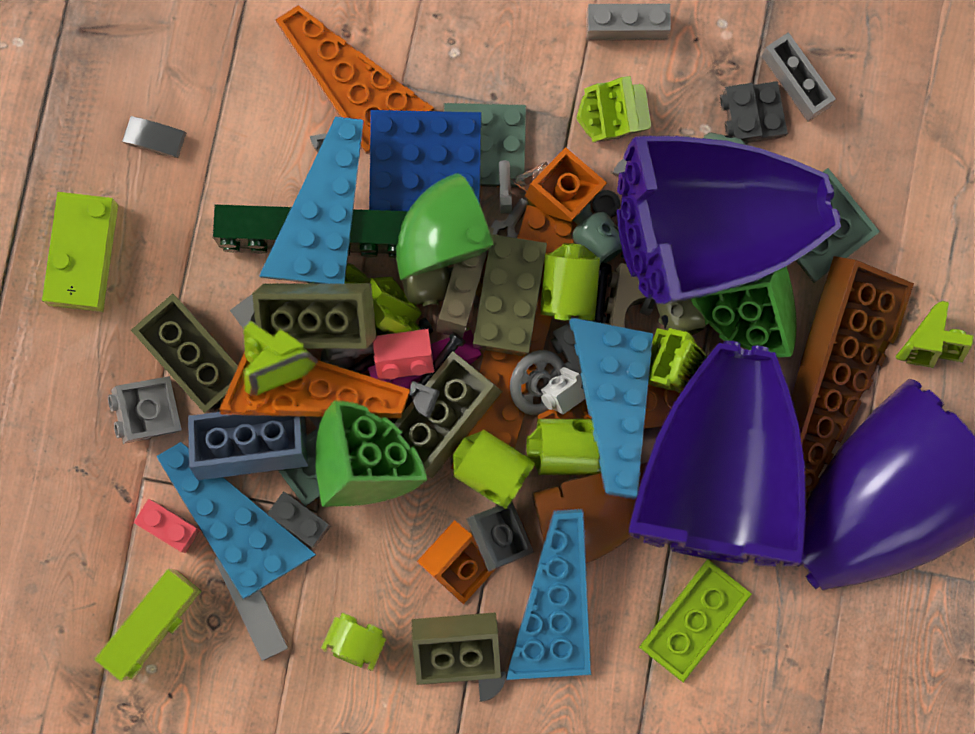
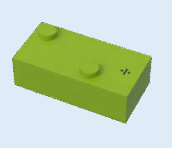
(80, 251)
(148, 625)

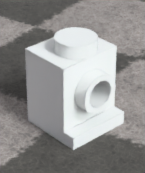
(563, 391)

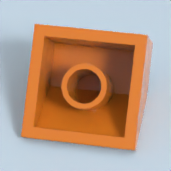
(564, 187)
(456, 562)

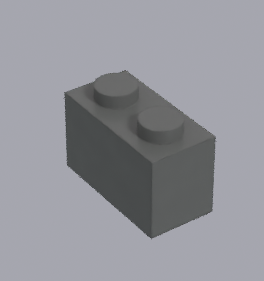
(298, 520)

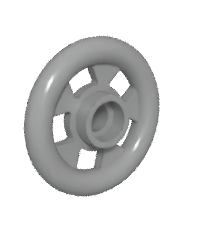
(520, 376)

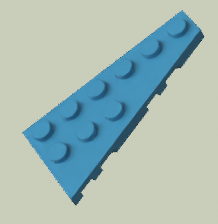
(615, 389)
(241, 534)
(555, 620)

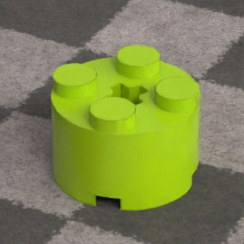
(354, 642)

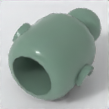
(597, 234)

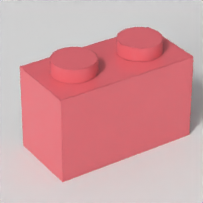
(403, 354)
(167, 526)

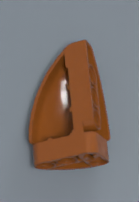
(604, 515)

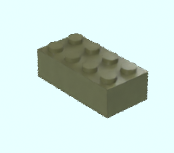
(509, 295)
(318, 313)
(187, 353)
(460, 405)

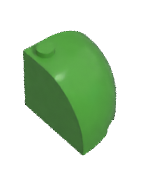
(442, 228)
(755, 313)
(363, 458)

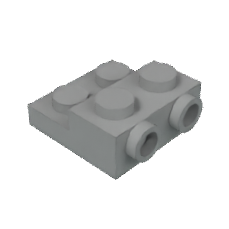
(144, 410)

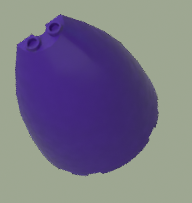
(716, 214)
(728, 466)
(892, 493)

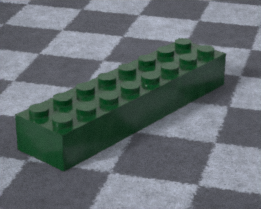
(260, 225)

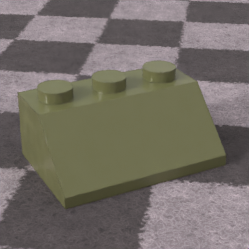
(456, 648)

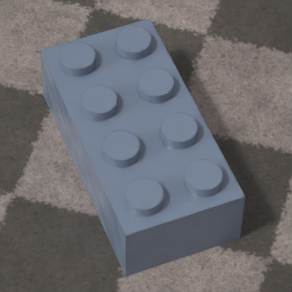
(245, 444)

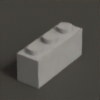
(628, 22)
(798, 77)

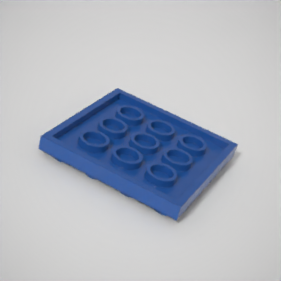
(417, 151)

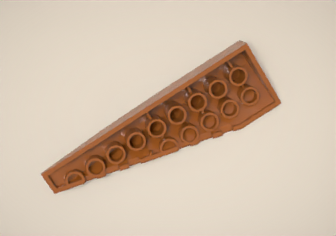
(846, 343)

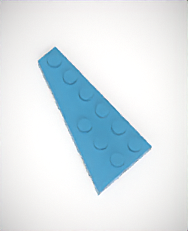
(318, 227)

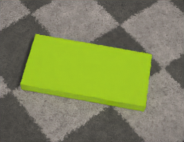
(695, 620)

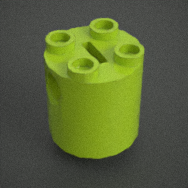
(570, 283)
(564, 447)
(491, 467)

